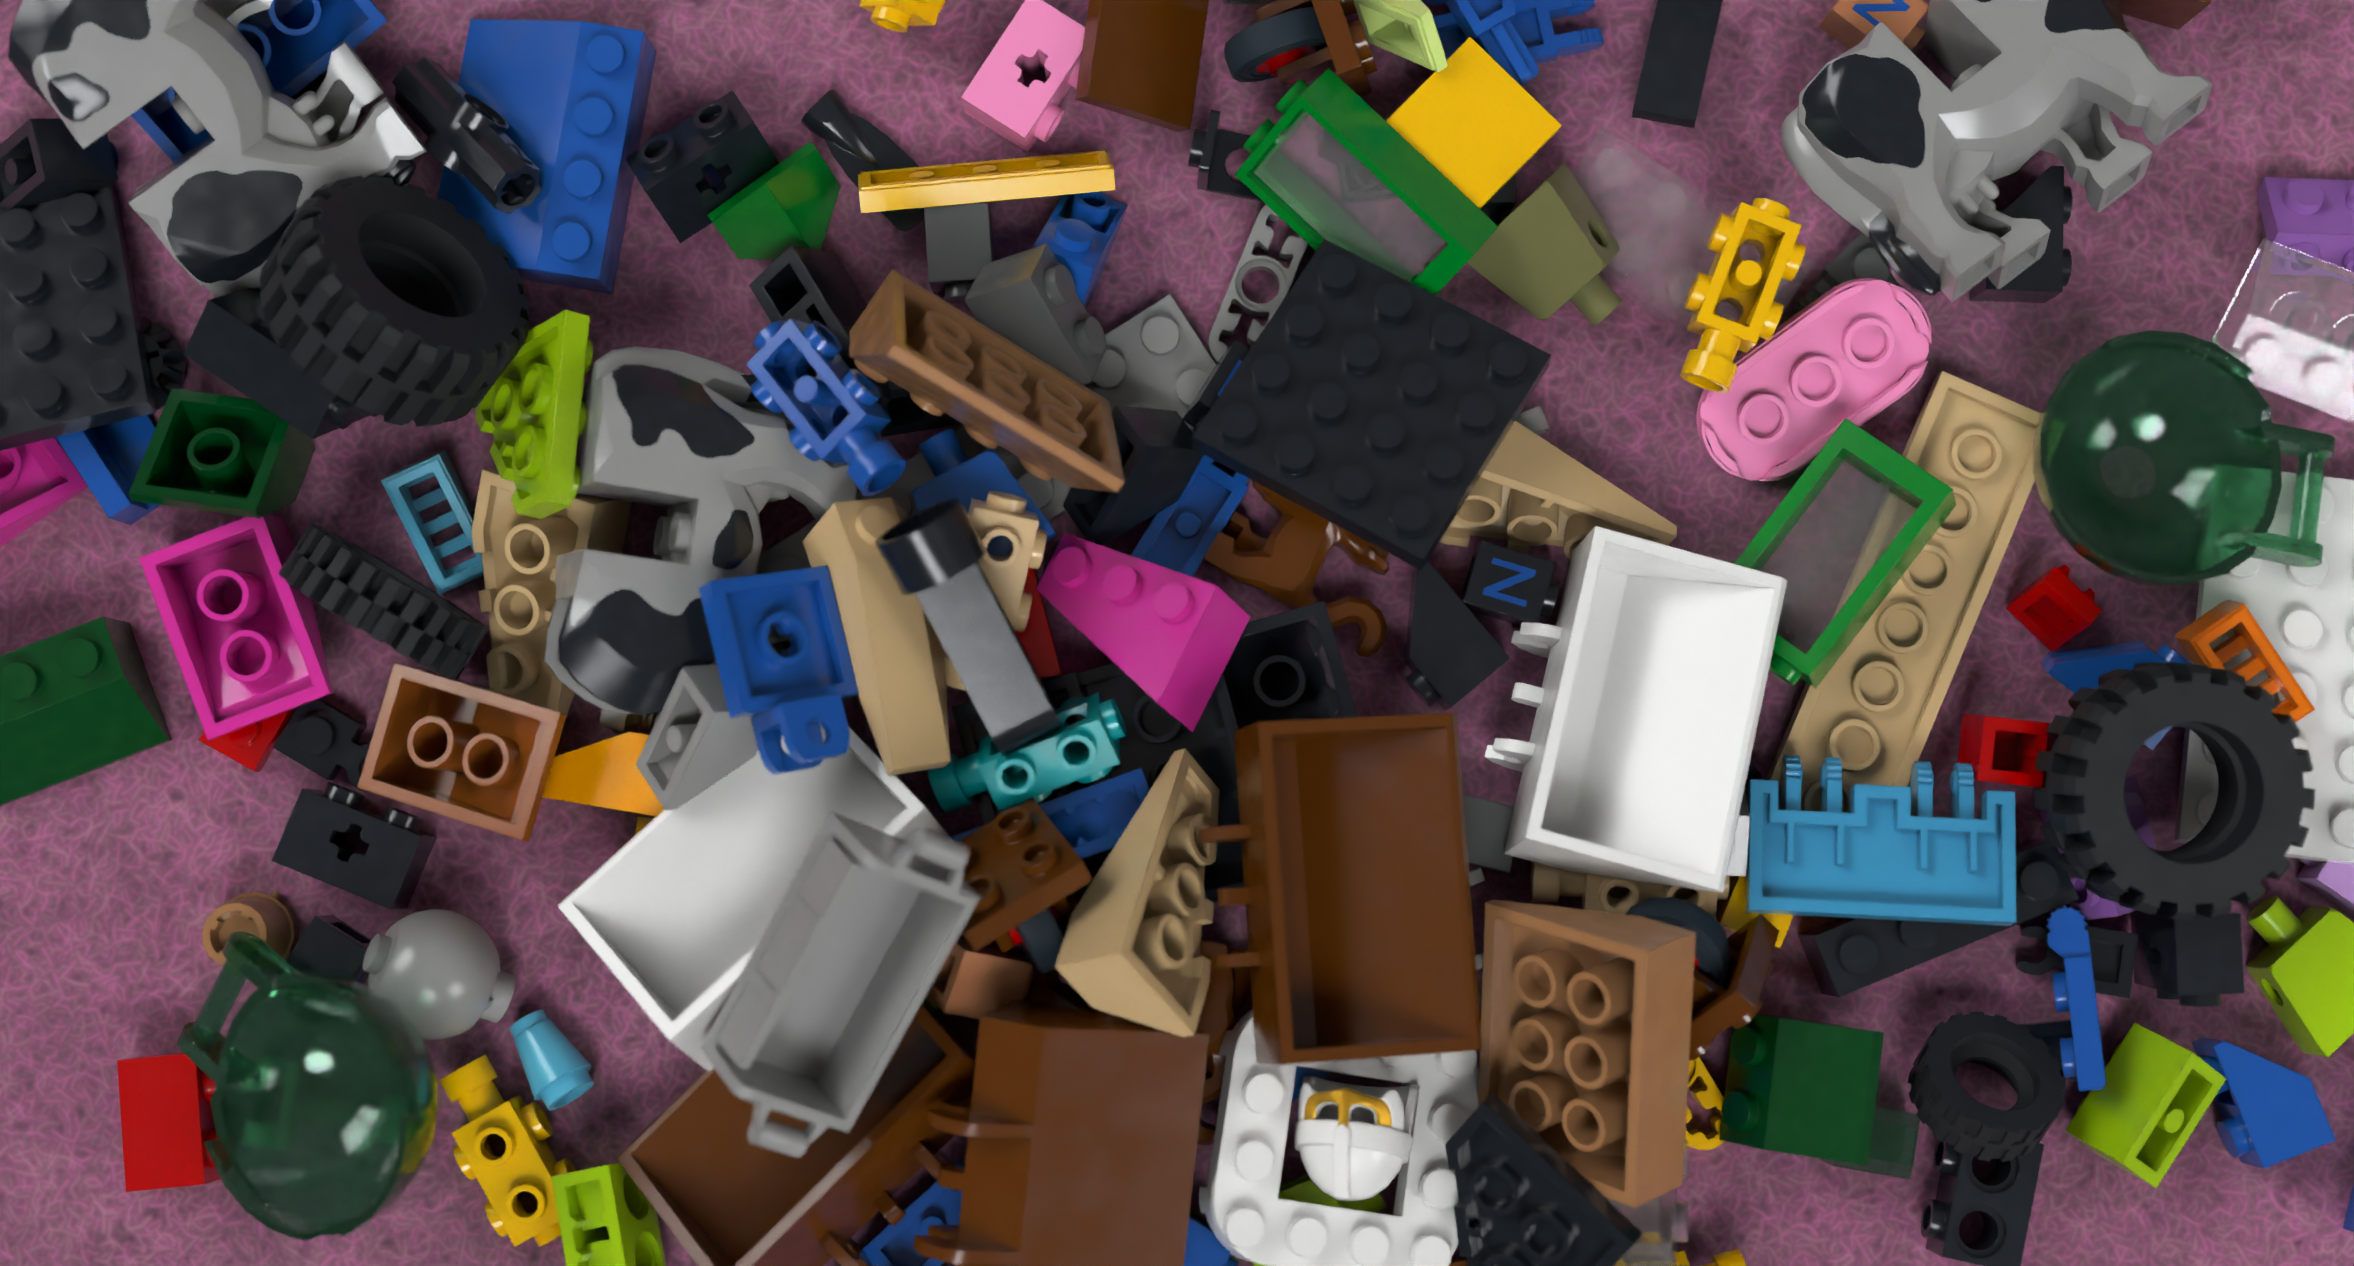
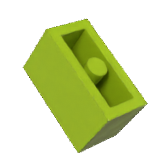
(2148, 1105)

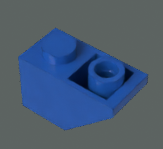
(1083, 236)
(2263, 1106)

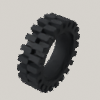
(383, 601)

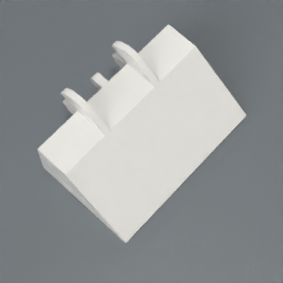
(1642, 713)
(703, 880)

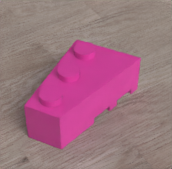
(1149, 620)

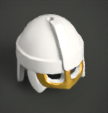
(1353, 1135)

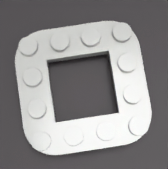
(1250, 1154)

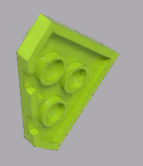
(540, 414)

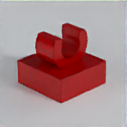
(2054, 608)

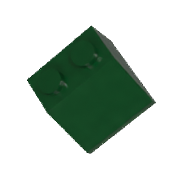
(222, 457)
(1802, 1088)

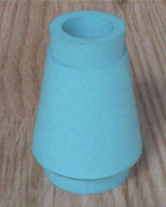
(550, 1061)

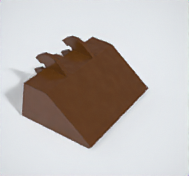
(1354, 888)
(1072, 1142)
(771, 1209)

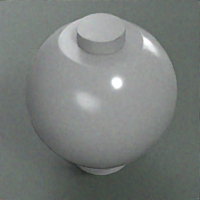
(439, 972)

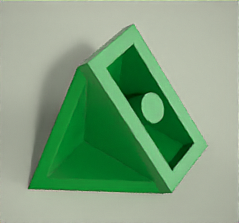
(780, 208)

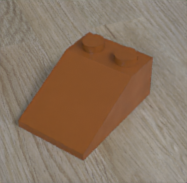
(462, 750)

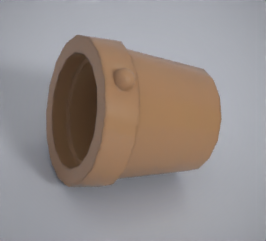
(256, 914)

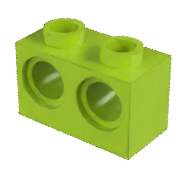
(606, 1219)

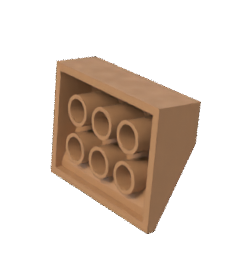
(987, 385)
(1591, 1039)

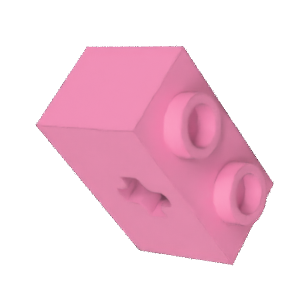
(997, 93)

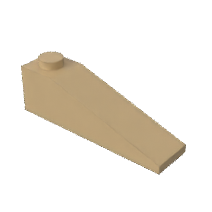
(1546, 497)
(521, 579)
(887, 637)
(1142, 918)

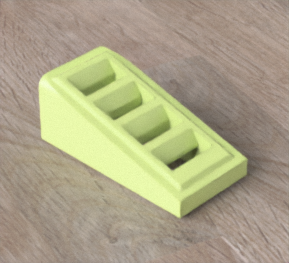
(1403, 29)

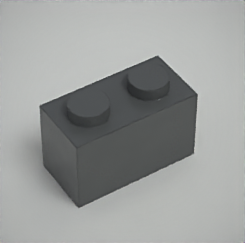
(1038, 309)

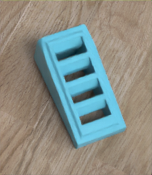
(408, 509)

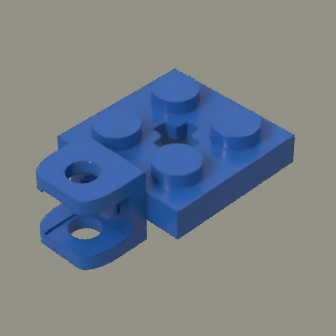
(787, 690)

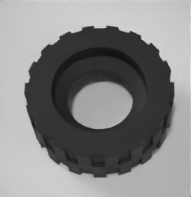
(1965, 1121)

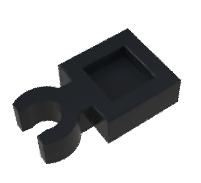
(324, 741)
(2111, 954)

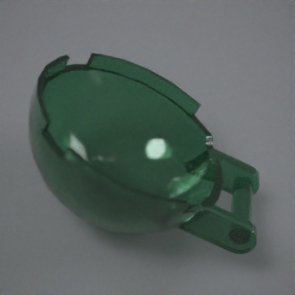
(2170, 463)
(316, 1093)

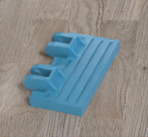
(1885, 854)

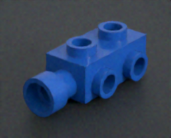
(821, 402)

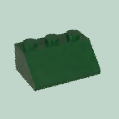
(74, 707)

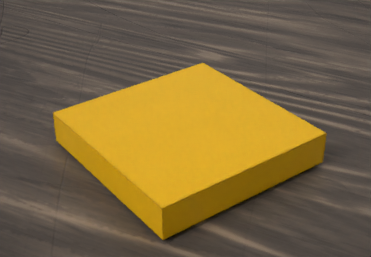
(1474, 123)

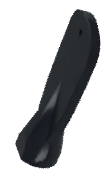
(859, 148)

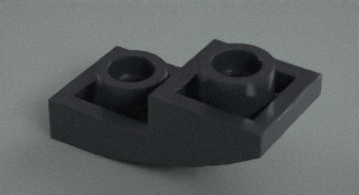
(1677, 61)

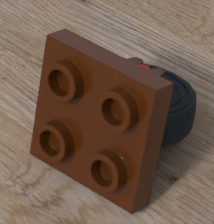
(1302, 42)
(1023, 876)
(1726, 969)

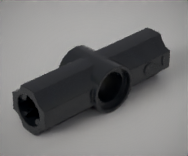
(467, 135)

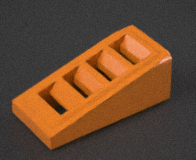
(2235, 615)

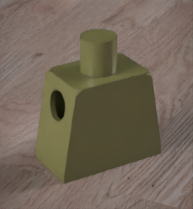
(1552, 252)

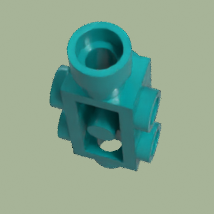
(1036, 768)

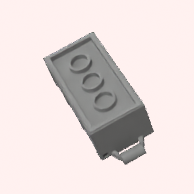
(839, 977)

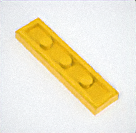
(985, 181)

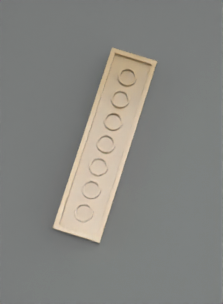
(1896, 671)

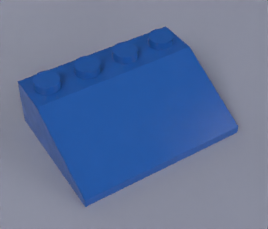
(577, 112)

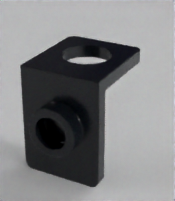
(1210, 153)

